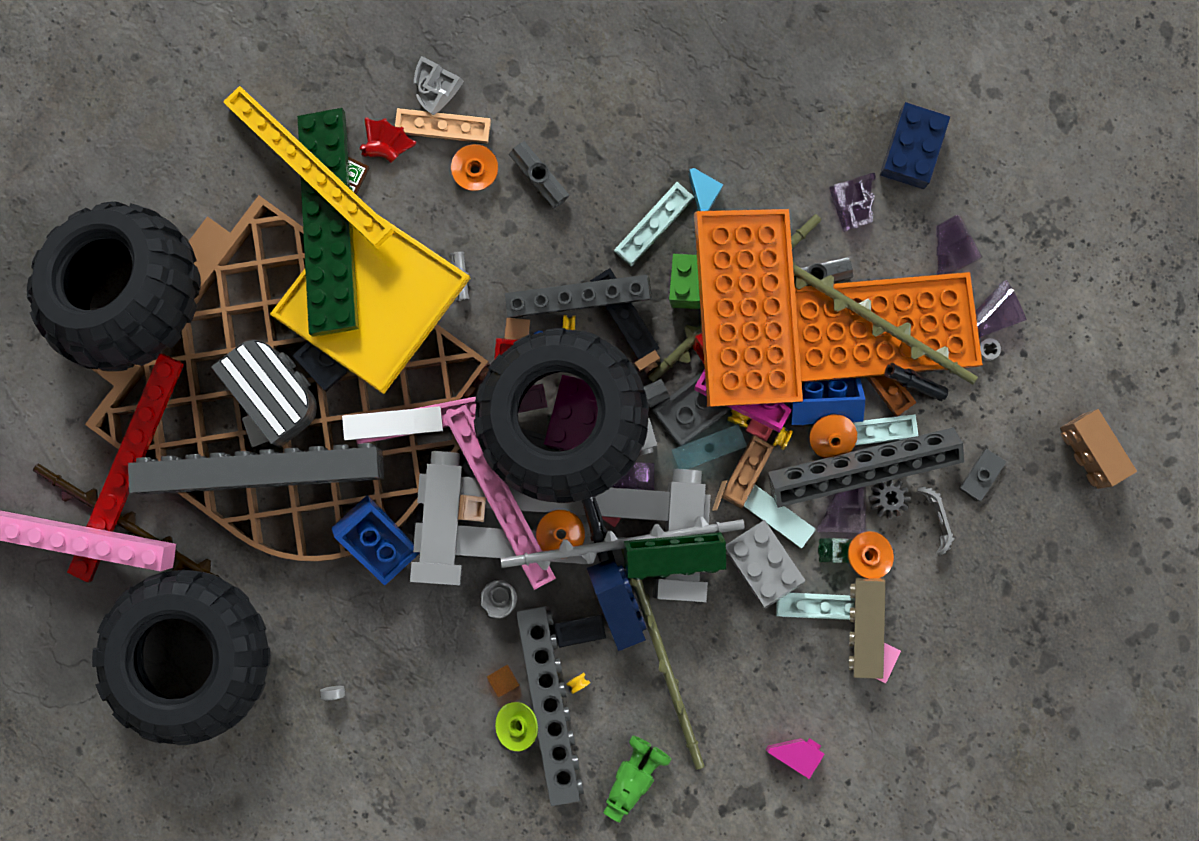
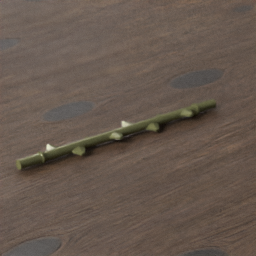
(880, 325)
(681, 352)
(665, 668)

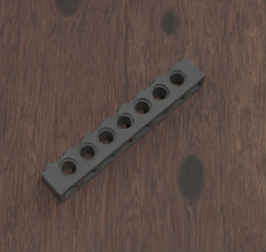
(866, 467)
(558, 792)

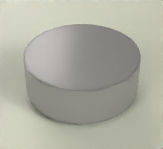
(332, 693)

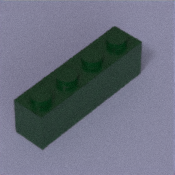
(675, 555)

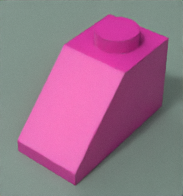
(798, 755)

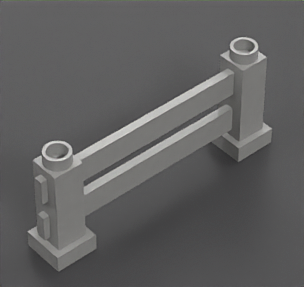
(442, 539)

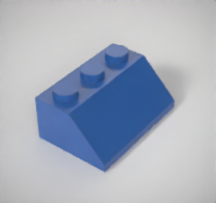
(828, 398)

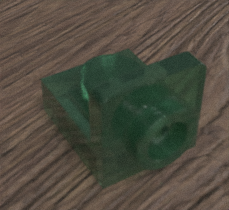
(833, 550)

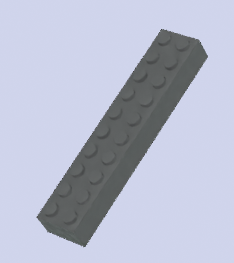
(255, 471)

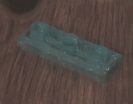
(723, 443)

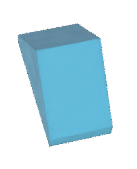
(704, 189)

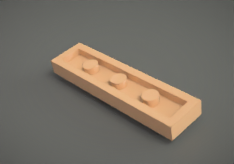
(444, 125)

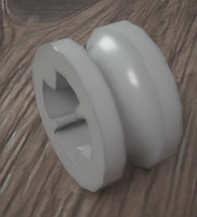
(997, 348)

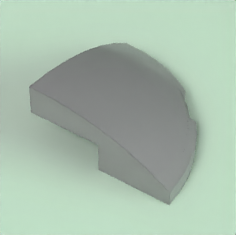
(435, 85)

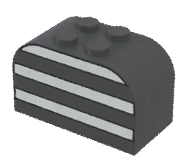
(268, 390)

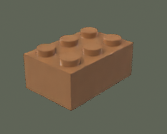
(1097, 449)

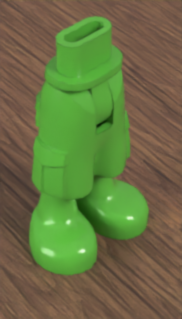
(631, 781)

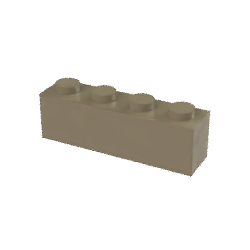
(868, 628)

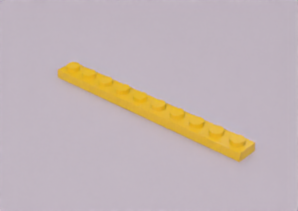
(309, 167)

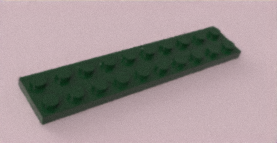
(326, 232)

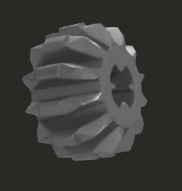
(898, 497)

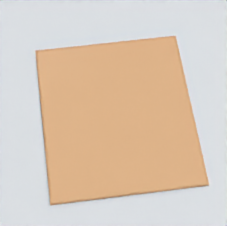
(719, 495)

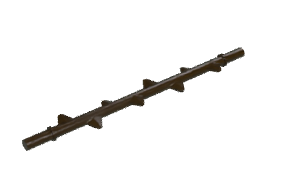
(127, 521)

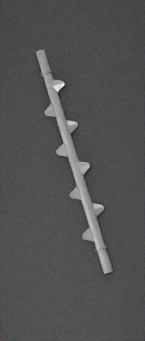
(611, 542)

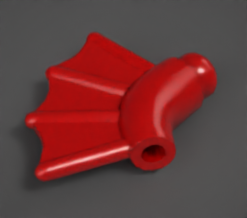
(385, 140)

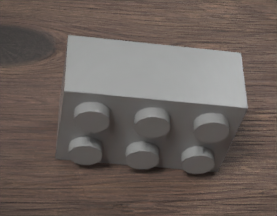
(764, 564)

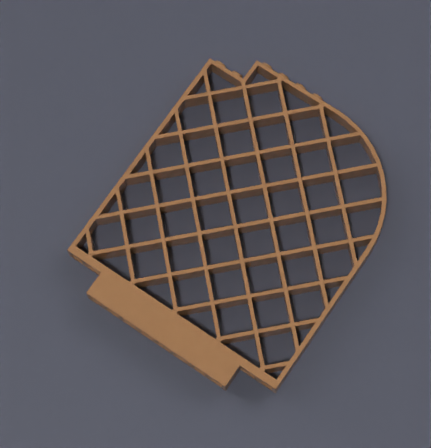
(213, 250)

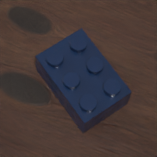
(914, 145)
(618, 603)

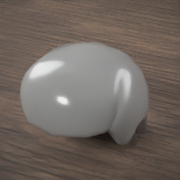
(498, 598)

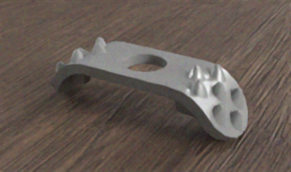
(946, 538)

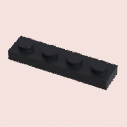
(630, 323)

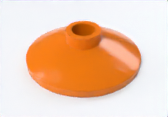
(472, 156)
(833, 427)
(558, 520)
(880, 555)

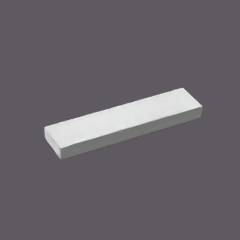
(392, 423)

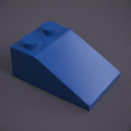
(374, 540)

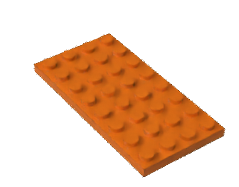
(748, 307)
(842, 342)

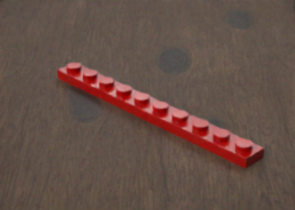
(134, 445)

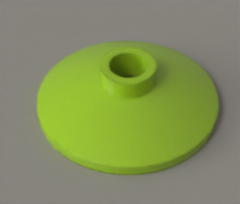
(509, 728)

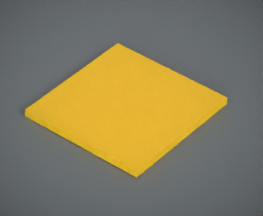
(399, 302)

